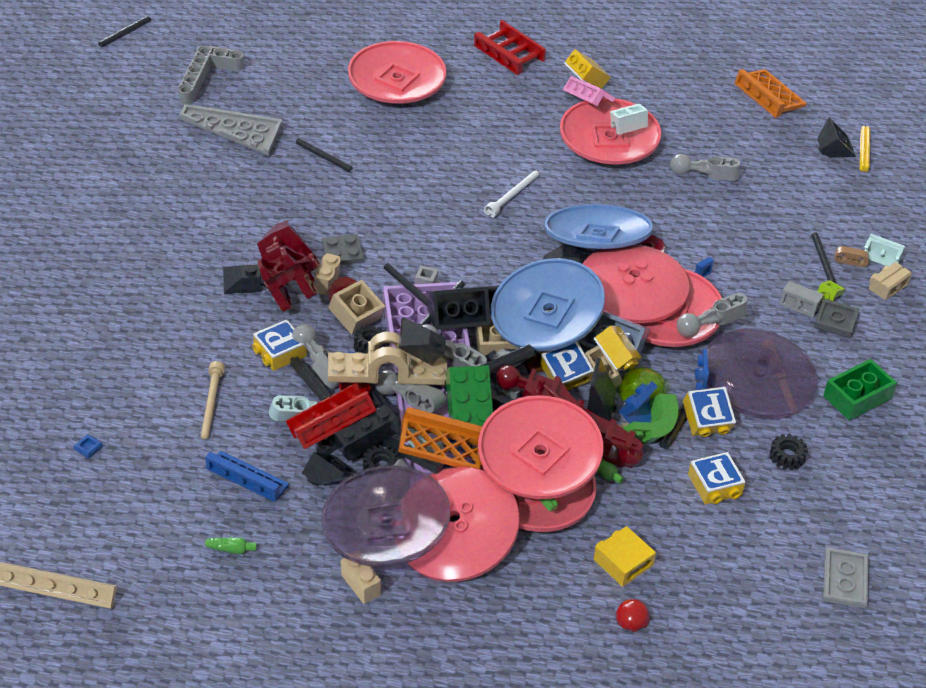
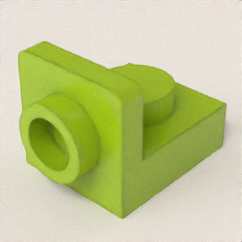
(830, 290)

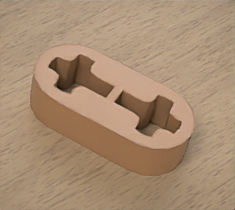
(851, 256)

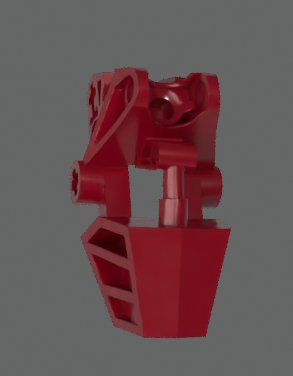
(286, 259)

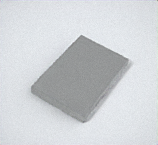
(845, 578)

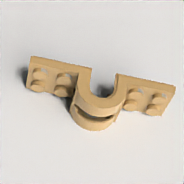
(365, 367)

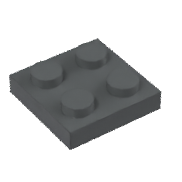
(346, 247)
(836, 318)

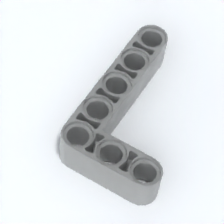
(202, 61)

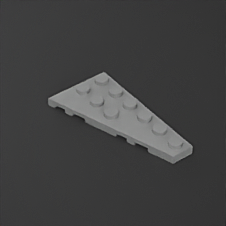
(246, 129)

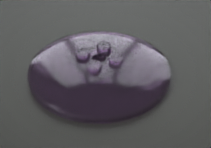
(758, 391)
(395, 493)

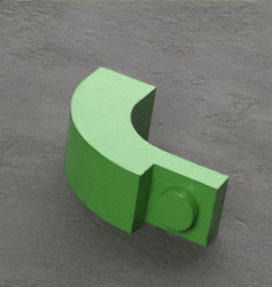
(663, 419)

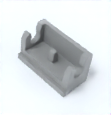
(800, 299)

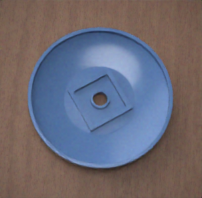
(598, 226)
(546, 284)

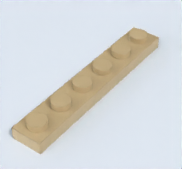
(57, 585)

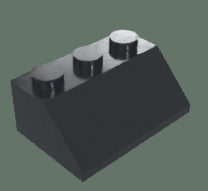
(458, 307)
(366, 432)

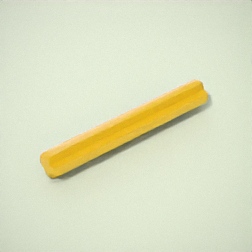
(865, 149)

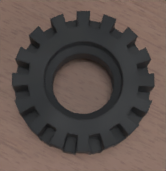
(362, 337)
(379, 454)
(784, 459)

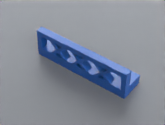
(246, 475)

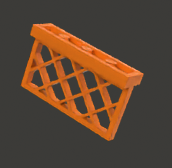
(768, 99)
(444, 428)

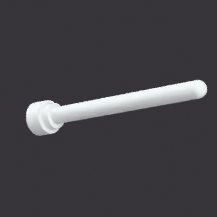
(494, 207)

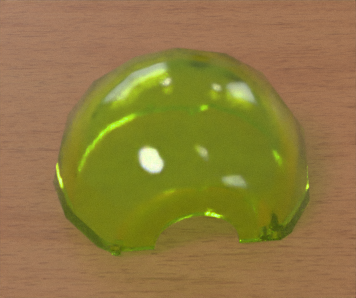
(636, 377)

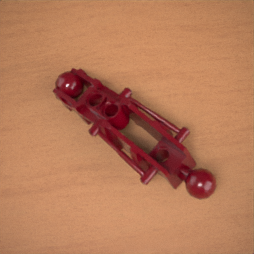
(618, 444)

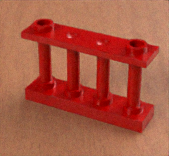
(505, 57)
(330, 415)

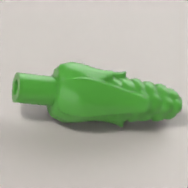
(609, 472)
(231, 545)

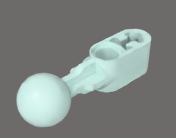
(286, 406)

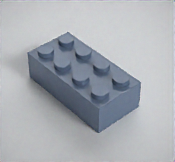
(636, 333)

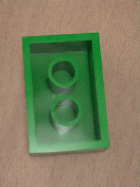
(859, 389)
(469, 394)

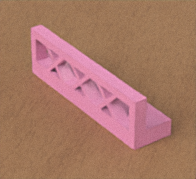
(586, 91)

